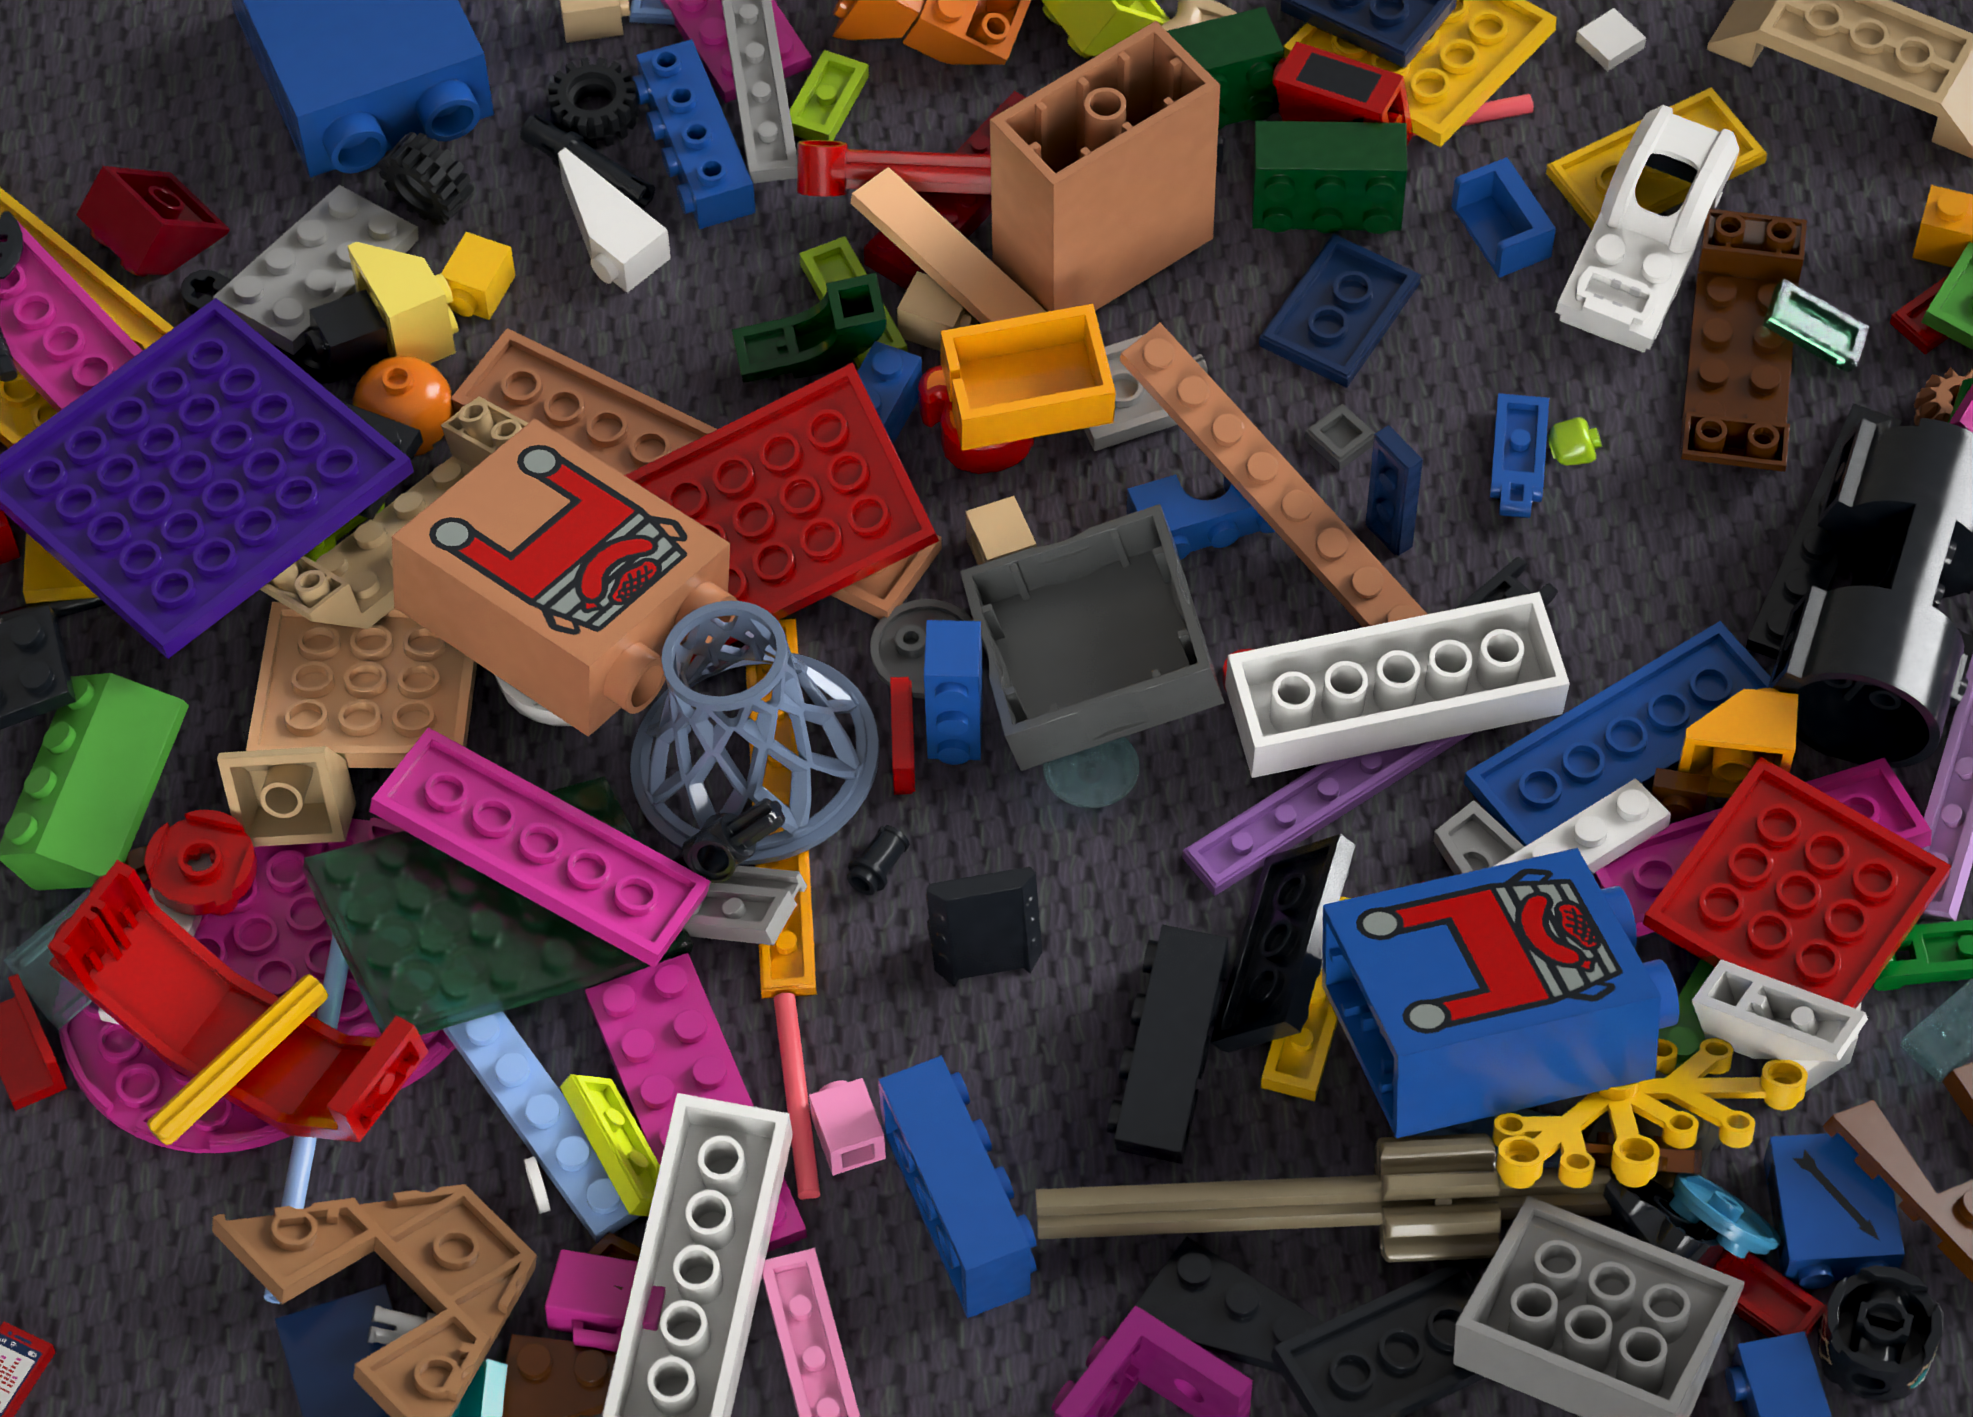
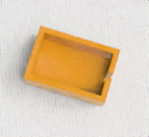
(1027, 376)

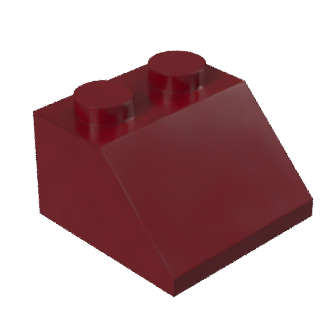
(148, 219)

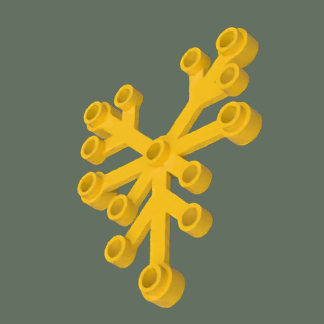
(1634, 1155)

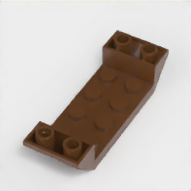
(1735, 364)

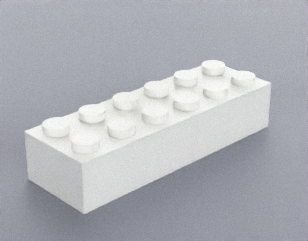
(1396, 684)
(709, 1253)

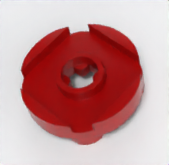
(204, 891)

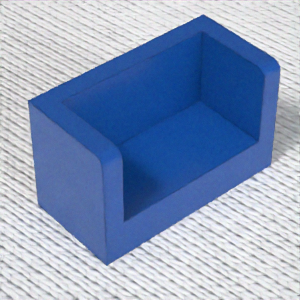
(1503, 217)

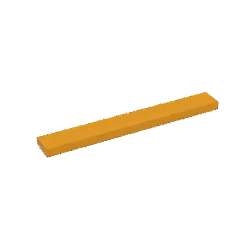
(791, 961)

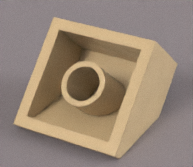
(289, 794)

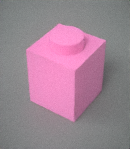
(847, 1125)

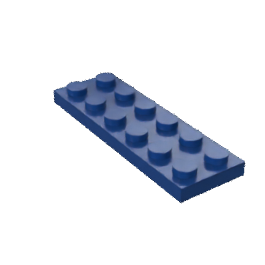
(1612, 736)

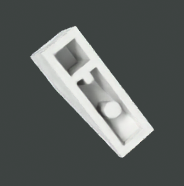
(618, 234)
(1773, 1017)

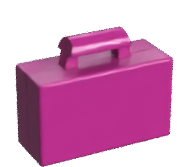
(589, 1304)

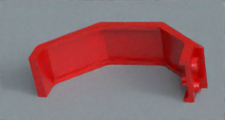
(194, 1005)

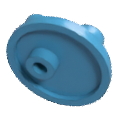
(1738, 1224)

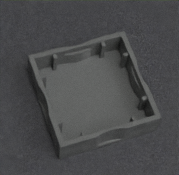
(1091, 638)

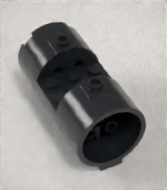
(1878, 655)

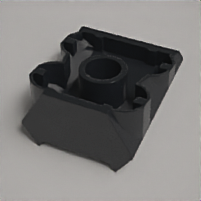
(984, 924)
(1649, 1218)

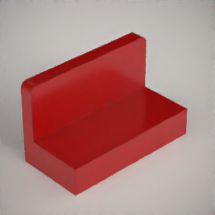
(25, 1054)

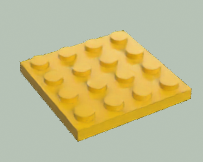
(1459, 63)

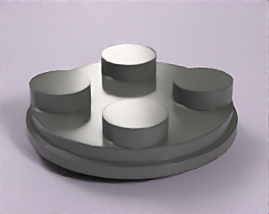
(900, 640)

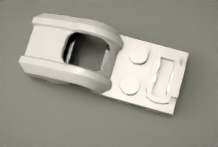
(1638, 256)

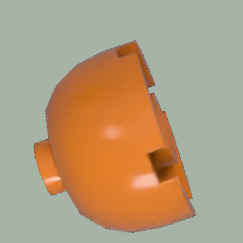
(407, 393)

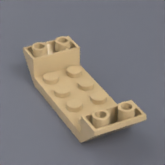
(1870, 45)
(355, 577)

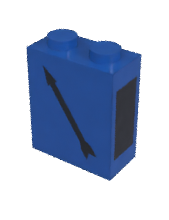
(1828, 1210)

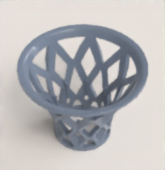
(672, 716)

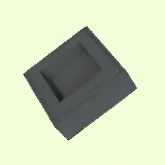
(1340, 437)

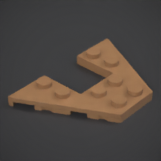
(438, 1243)

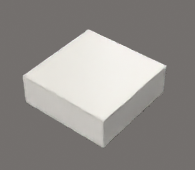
(1610, 39)

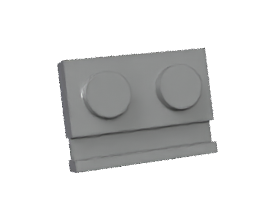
(747, 906)

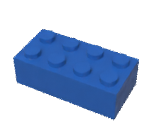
(957, 1186)

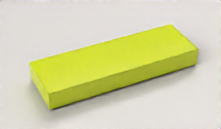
(614, 1139)

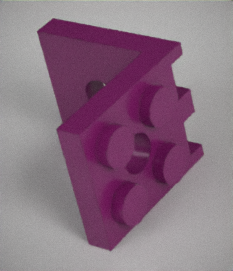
(1161, 1360)

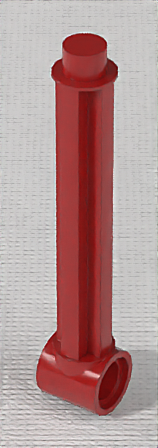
(832, 168)

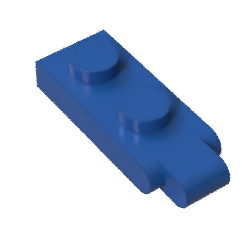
(1519, 453)

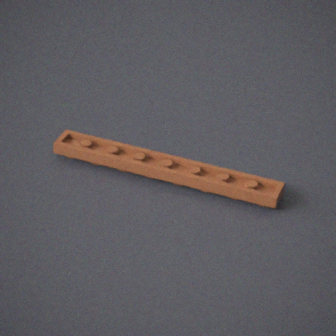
(1267, 480)

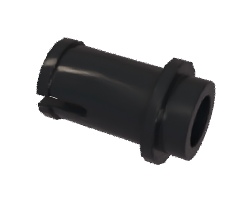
(870, 870)

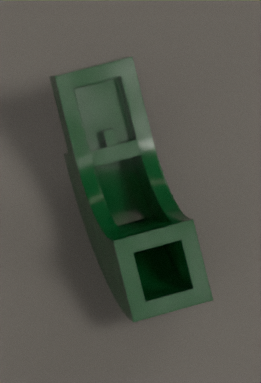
(815, 339)

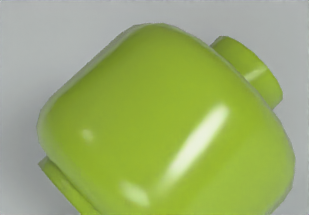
(1574, 442)

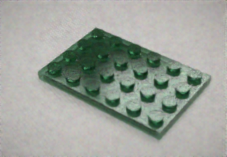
(451, 942)

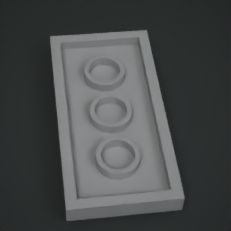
(311, 266)

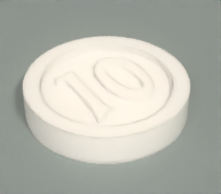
(537, 1185)

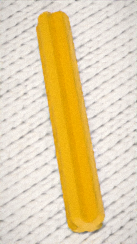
(237, 1059)

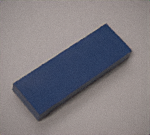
(1393, 491)

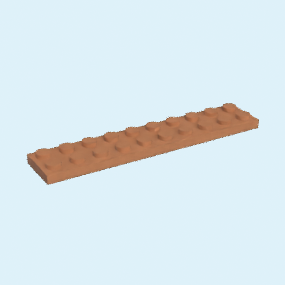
(629, 432)

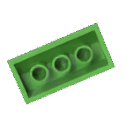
(91, 782)

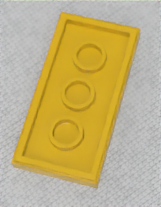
(1587, 172)

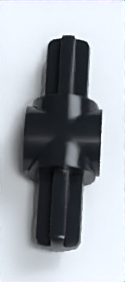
(732, 834)

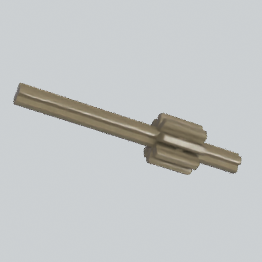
(1426, 1194)

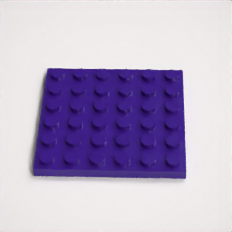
(194, 476)

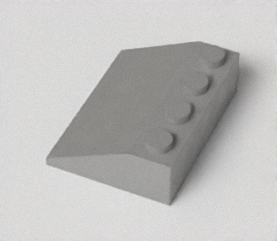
(1594, 1318)

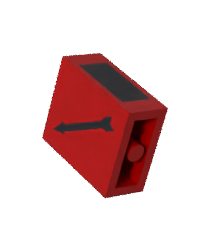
(1334, 88)

